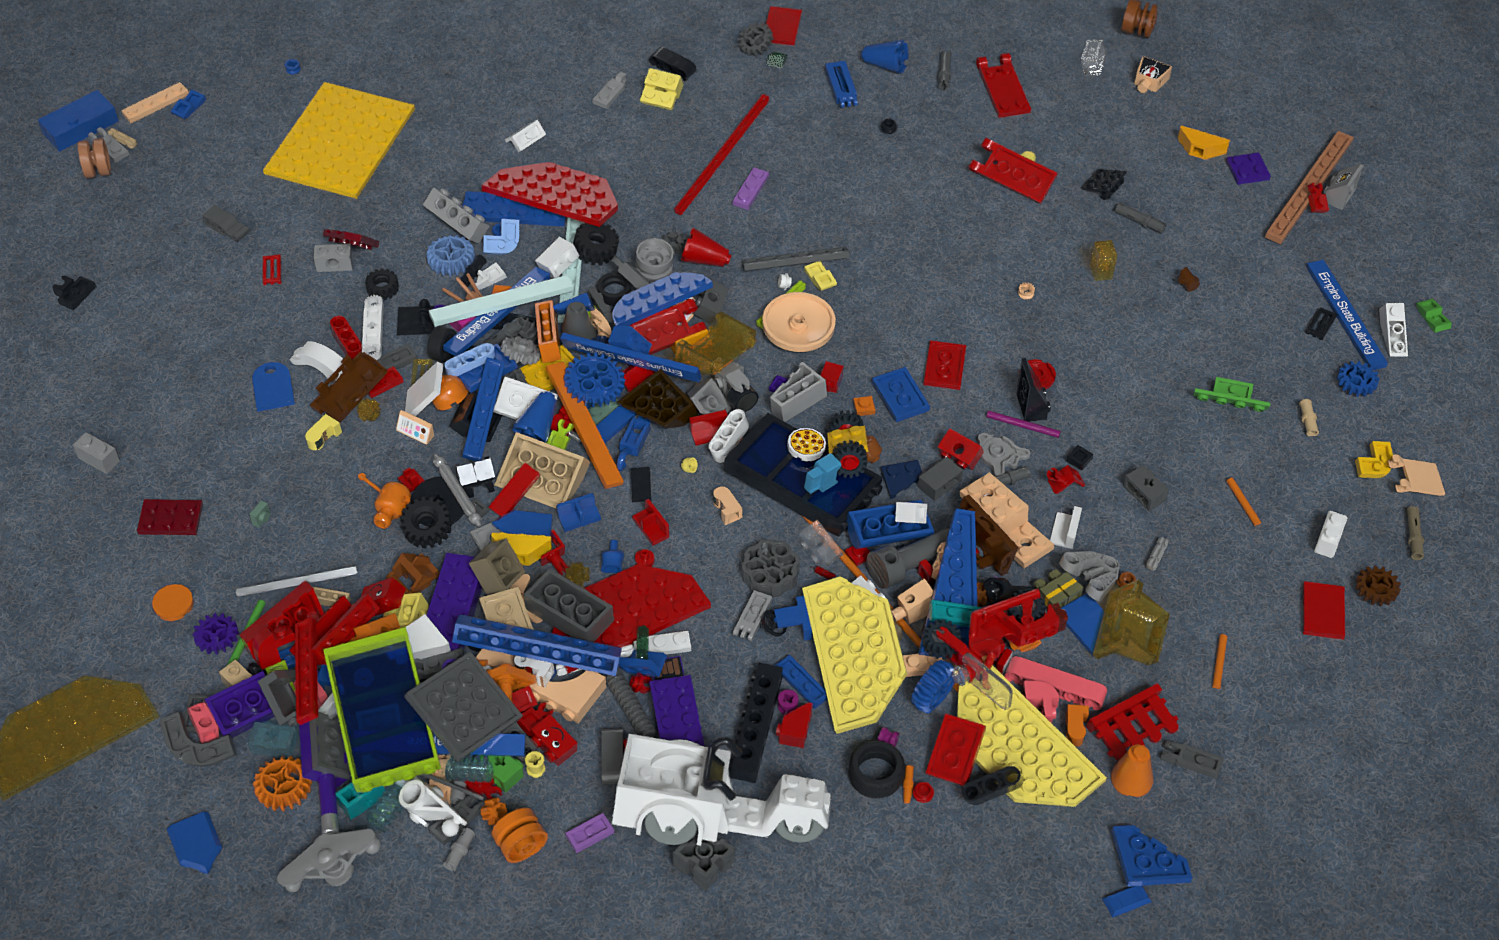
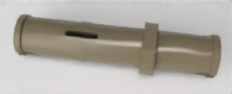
(1416, 539)

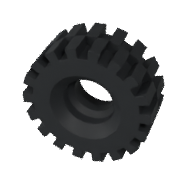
(592, 251)
(426, 510)

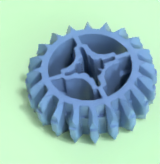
(450, 255)

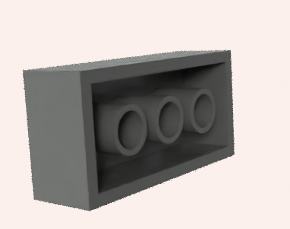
(568, 607)

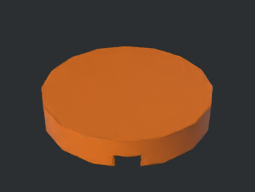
(172, 602)

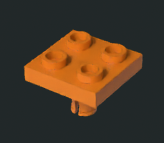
(511, 678)

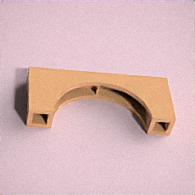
(569, 697)

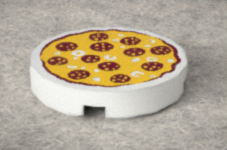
(806, 444)

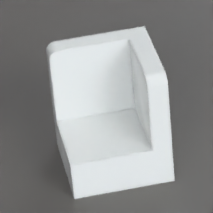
(911, 512)

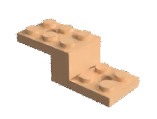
(1010, 515)

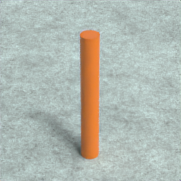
(1243, 501)
(1219, 661)

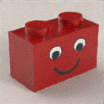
(386, 594)
(553, 740)

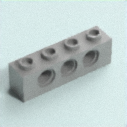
(456, 215)

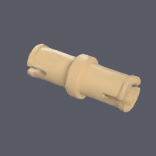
(1309, 417)

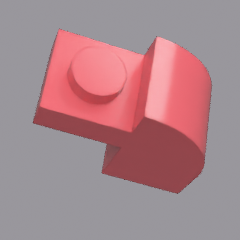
(1042, 696)

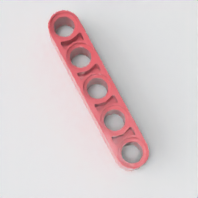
(1067, 685)

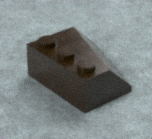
(660, 402)

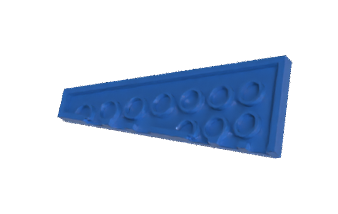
(957, 570)

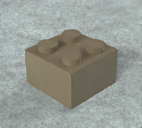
(497, 567)

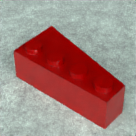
(290, 610)

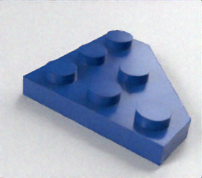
(1148, 860)

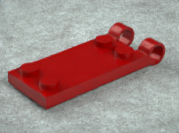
(1003, 87)
(1015, 171)
(662, 327)

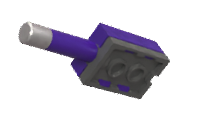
(326, 763)

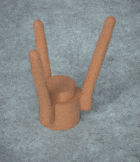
(470, 294)

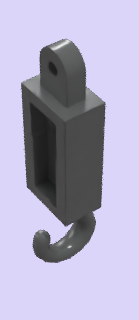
(631, 273)

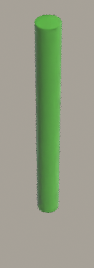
(254, 616)

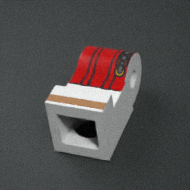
(542, 669)

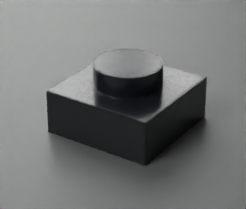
(1079, 457)

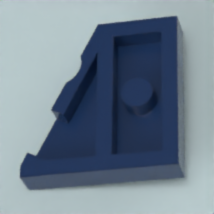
(900, 476)

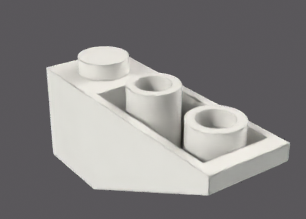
(1394, 329)

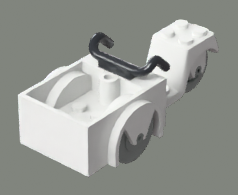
(690, 787)

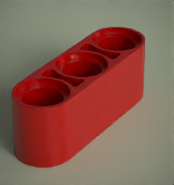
(345, 336)

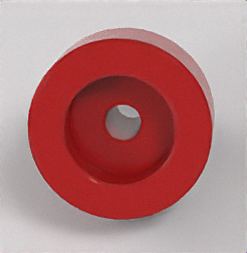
(645, 557)

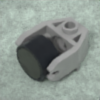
(736, 387)

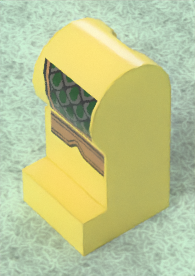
(322, 431)

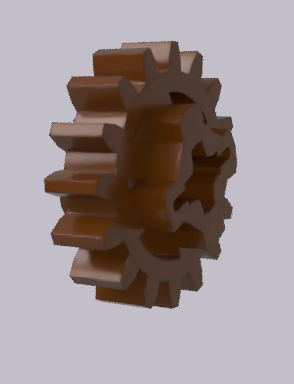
(1378, 585)

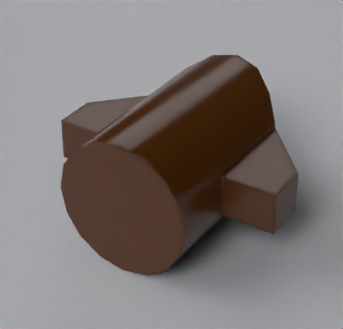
(1188, 280)

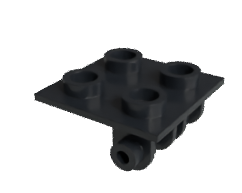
(1105, 181)
(415, 319)

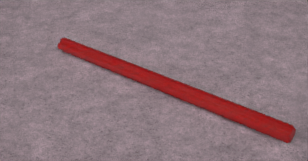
(721, 155)

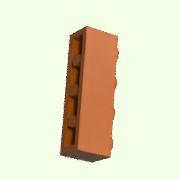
(547, 331)

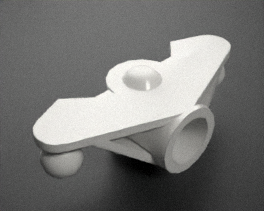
(425, 805)

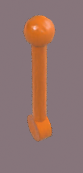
(362, 476)

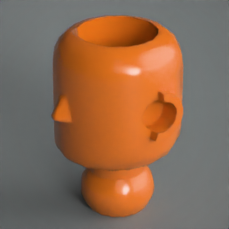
(390, 503)

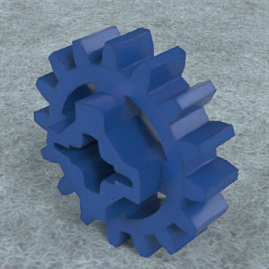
(1358, 378)

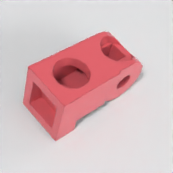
(203, 723)

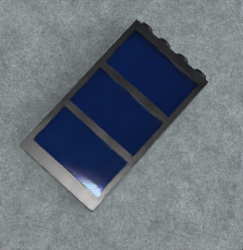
(769, 467)

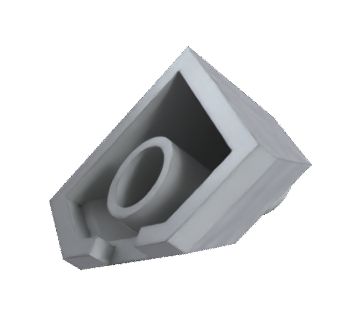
(708, 397)

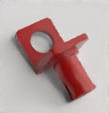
(1062, 479)
(554, 555)

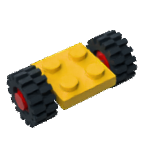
(848, 443)

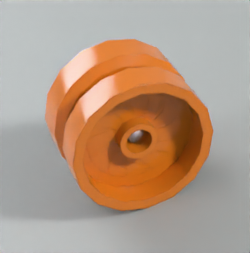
(519, 835)

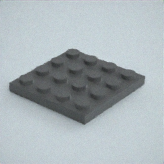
(463, 706)

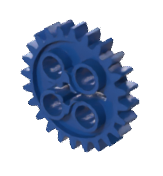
(594, 379)

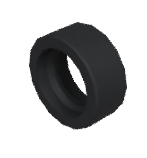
(613, 278)
(437, 339)

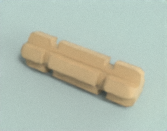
(122, 138)

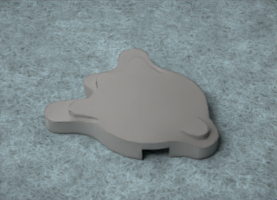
(1001, 453)

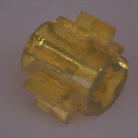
(368, 410)
(578, 573)

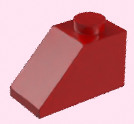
(795, 726)

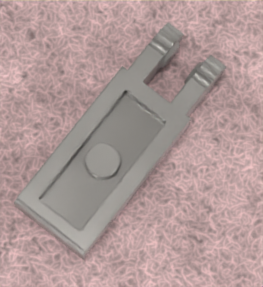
(115, 149)

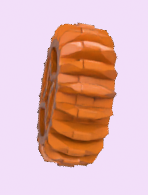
(279, 778)

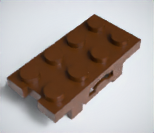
(350, 388)
(993, 541)

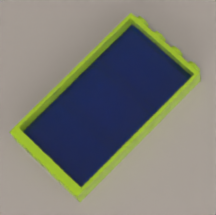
(378, 724)

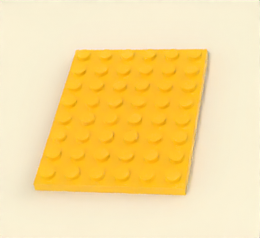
(339, 140)

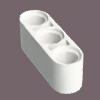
(728, 435)

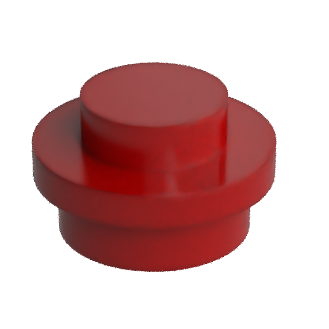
(923, 792)

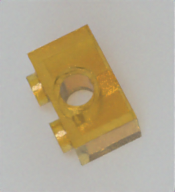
(1103, 260)

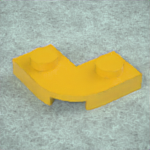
(1377, 465)

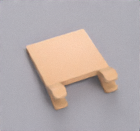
(1419, 475)

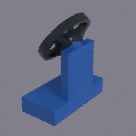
(789, 617)

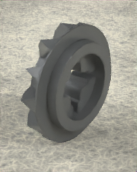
(679, 246)

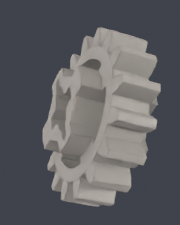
(521, 350)

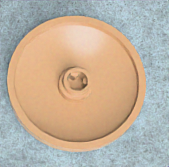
(798, 322)

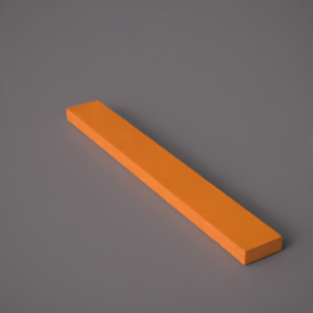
(585, 429)

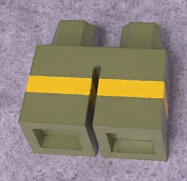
(1060, 590)

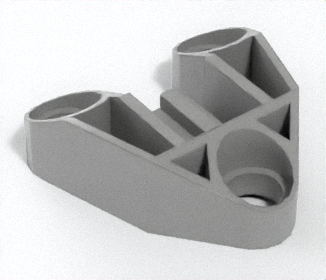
(1097, 567)

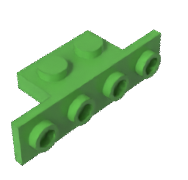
(1232, 392)

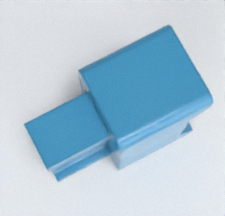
(823, 474)

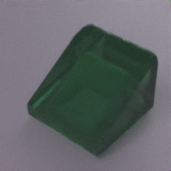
(776, 59)

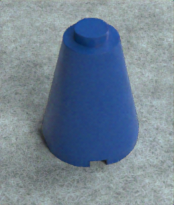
(887, 55)
(537, 418)

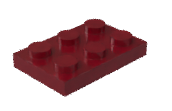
(169, 517)

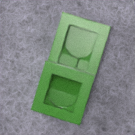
(1433, 315)

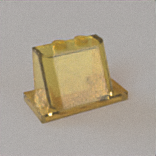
(1132, 625)

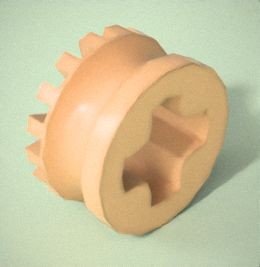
(1023, 287)

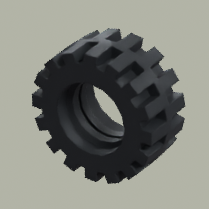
(379, 277)

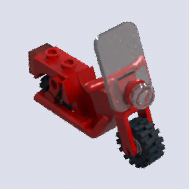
(1021, 625)

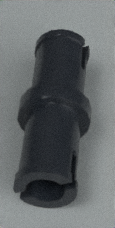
(473, 269)

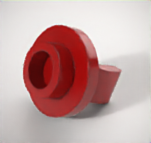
(637, 681)

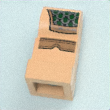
(728, 504)

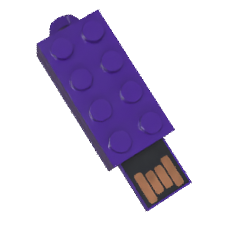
(675, 704)

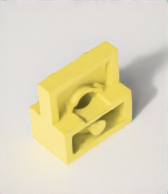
(661, 89)
(411, 609)

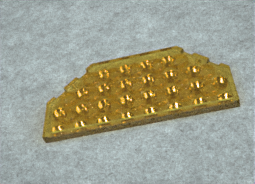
(67, 729)

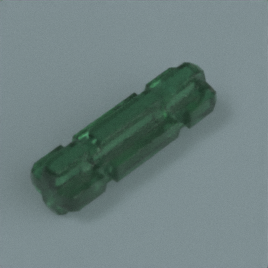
(642, 642)

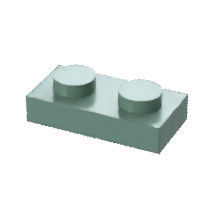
(599, 413)

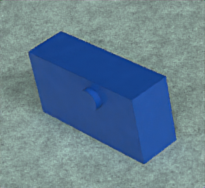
(77, 120)

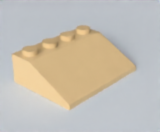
(559, 469)

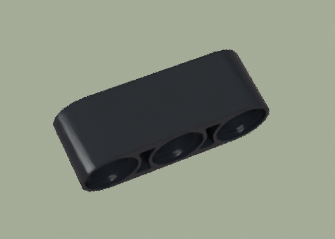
(672, 63)
(981, 784)

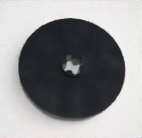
(438, 488)

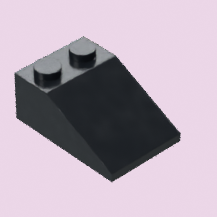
(1031, 394)

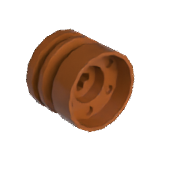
(1139, 18)

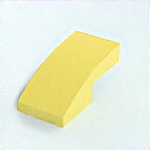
(819, 276)

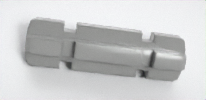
(1157, 554)

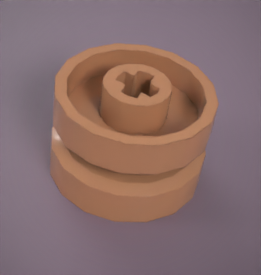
(94, 158)

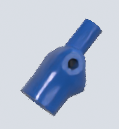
(612, 559)

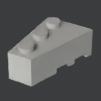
(798, 393)

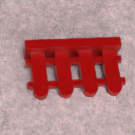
(1140, 715)

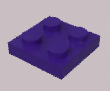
(1248, 168)

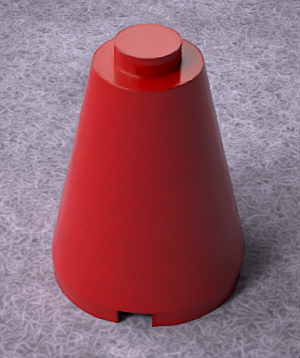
(704, 250)

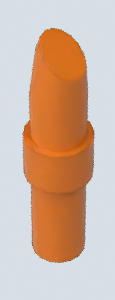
(908, 784)

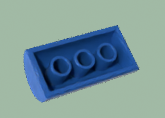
(879, 527)

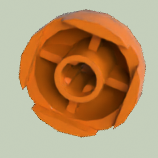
(451, 391)

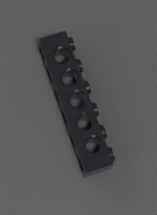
(771, 677)

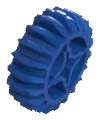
(933, 686)

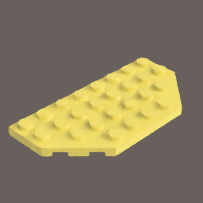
(855, 651)
(1027, 740)

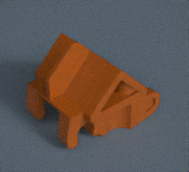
(417, 568)

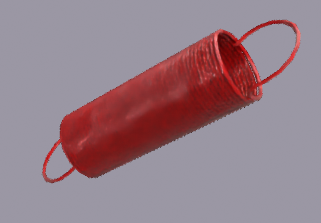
(825, 573)

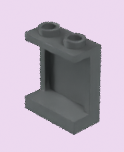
(281, 695)

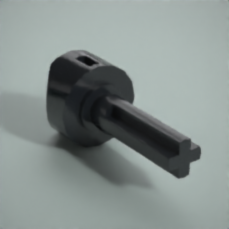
(1001, 589)

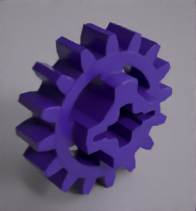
(215, 633)

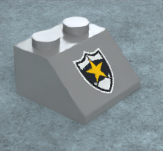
(1343, 186)

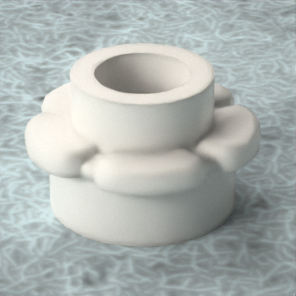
(784, 281)

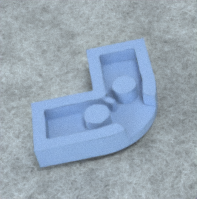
(506, 242)

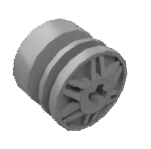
(654, 259)

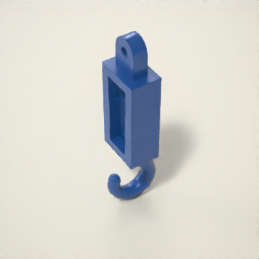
(632, 442)

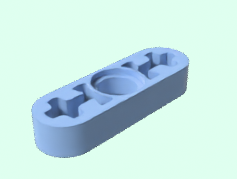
(467, 366)

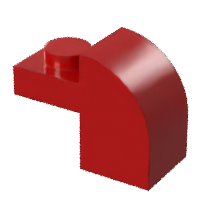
(266, 643)

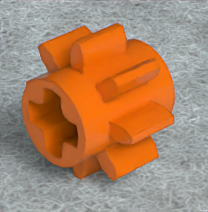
(493, 810)

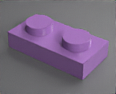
(589, 833)

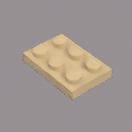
(506, 608)

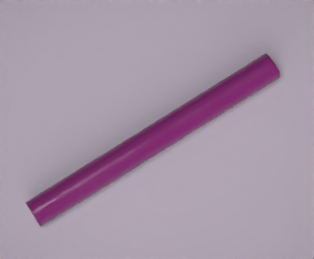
(1023, 424)

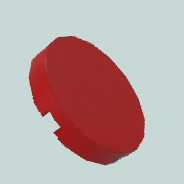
(1048, 373)

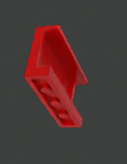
(338, 624)

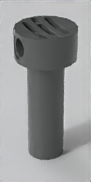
(889, 564)

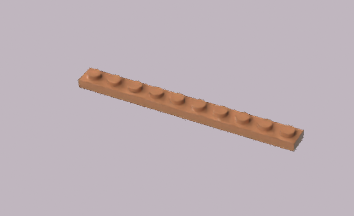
(1299, 200)

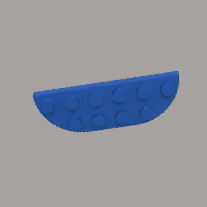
(658, 296)

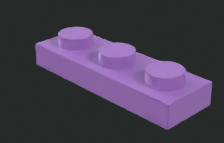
(750, 188)

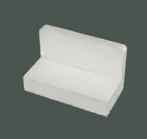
(526, 135)
(1066, 528)

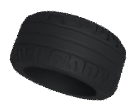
(871, 787)

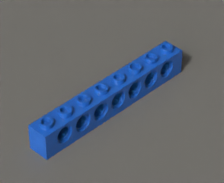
(536, 645)

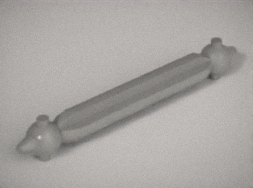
(457, 490)

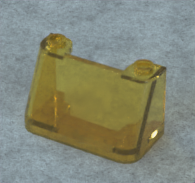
(719, 347)

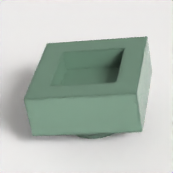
(260, 514)

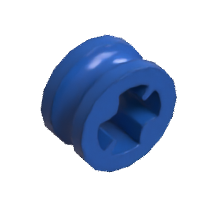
(296, 66)

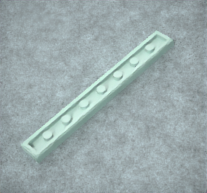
(574, 269)
(501, 300)

